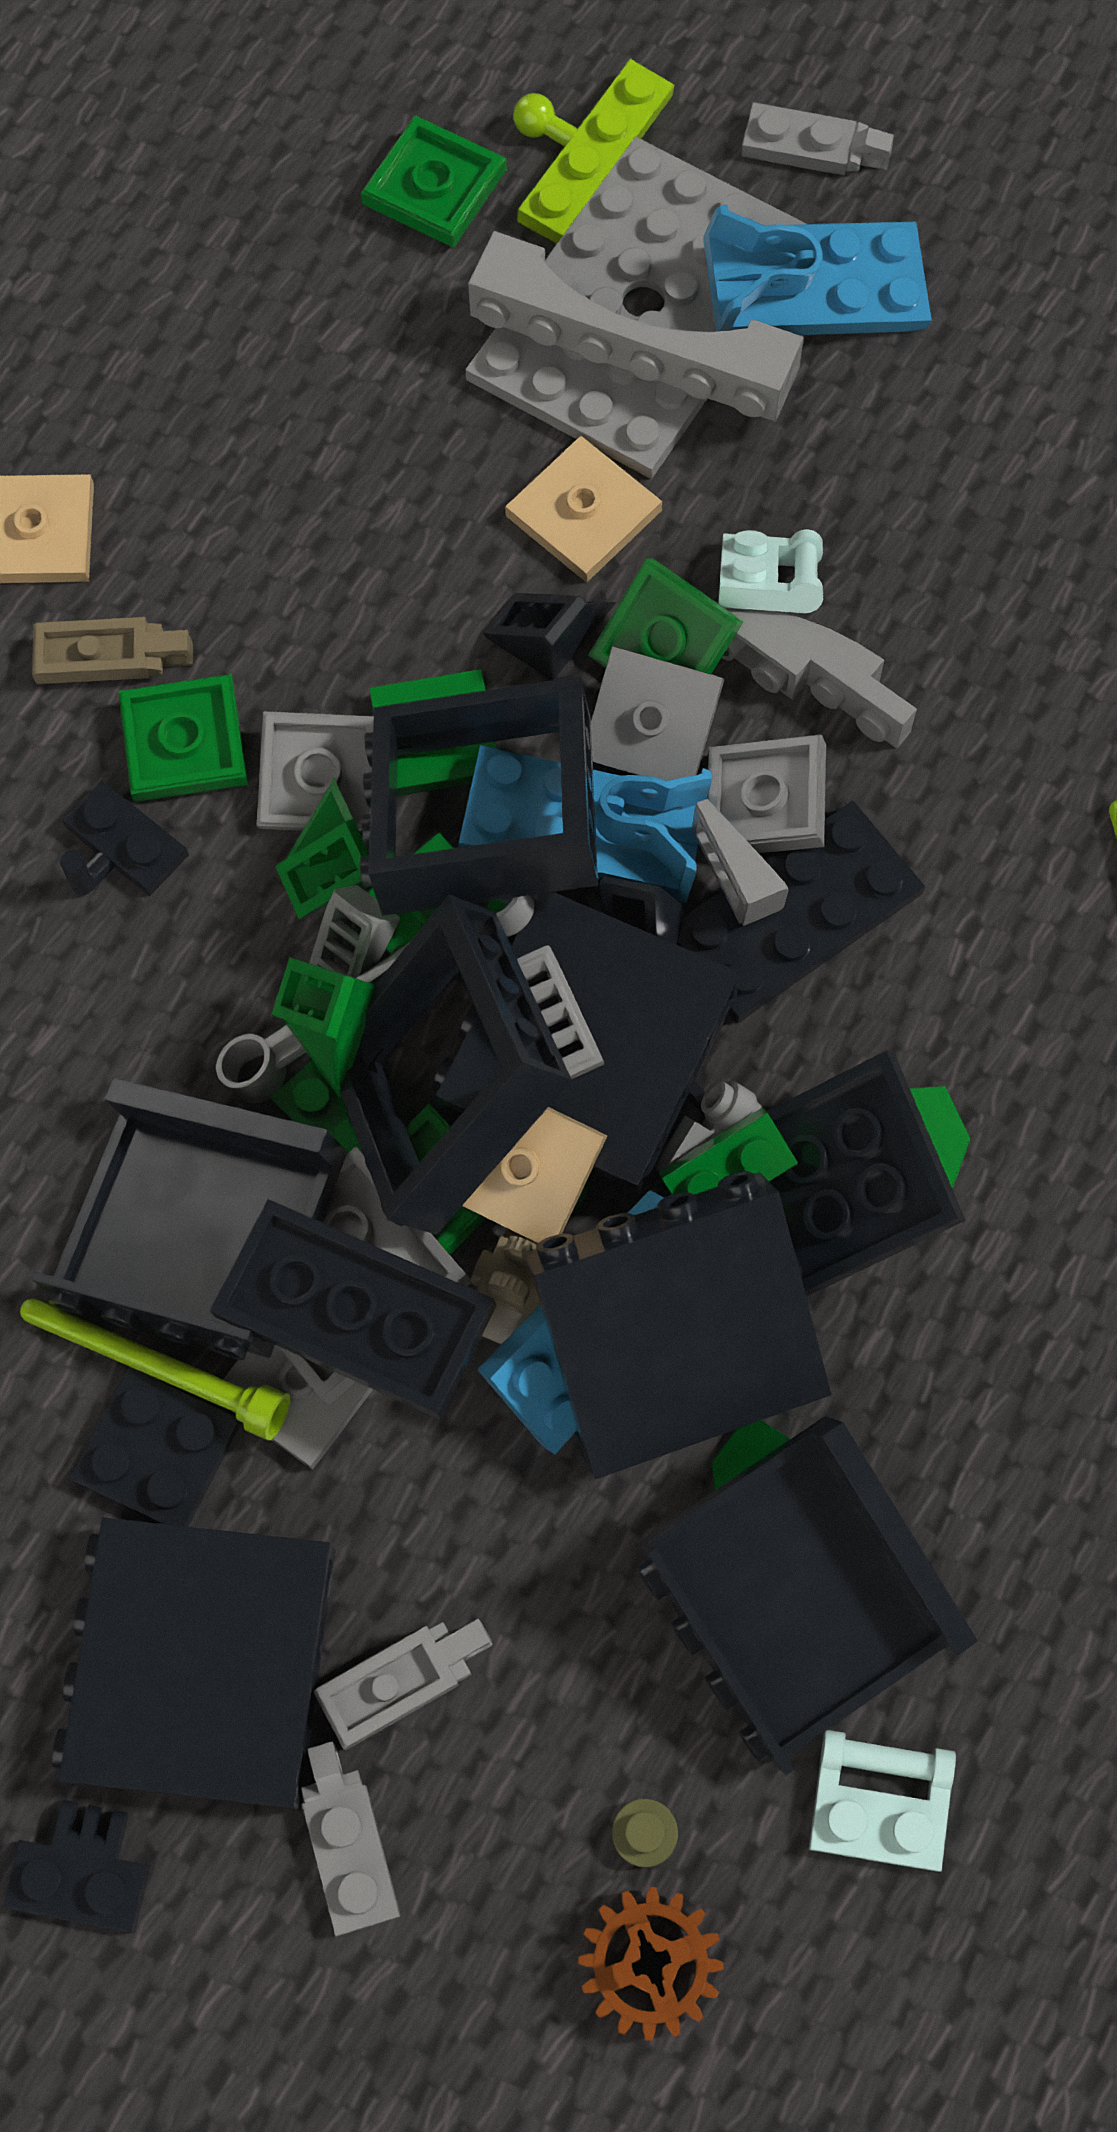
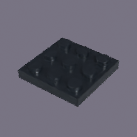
(862, 1173)

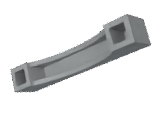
(734, 367)

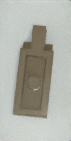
(106, 650)

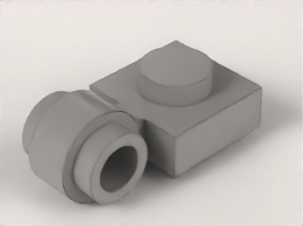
(723, 1107)

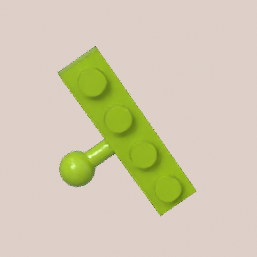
(590, 150)

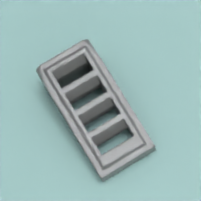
(743, 874)
(349, 906)
(543, 964)

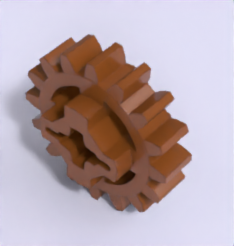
(679, 1951)

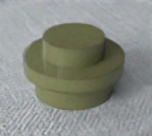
(645, 1833)

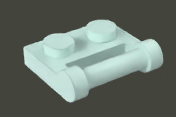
(751, 572)
(879, 1823)

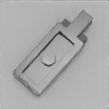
(814, 140)
(399, 1680)
(347, 1845)

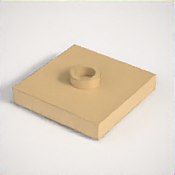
(583, 508)
(45, 528)
(540, 1177)

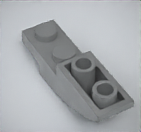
(841, 673)

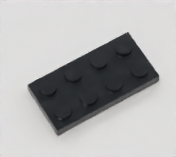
(830, 903)
(354, 1308)

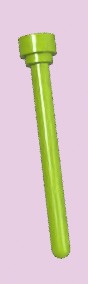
(260, 1409)

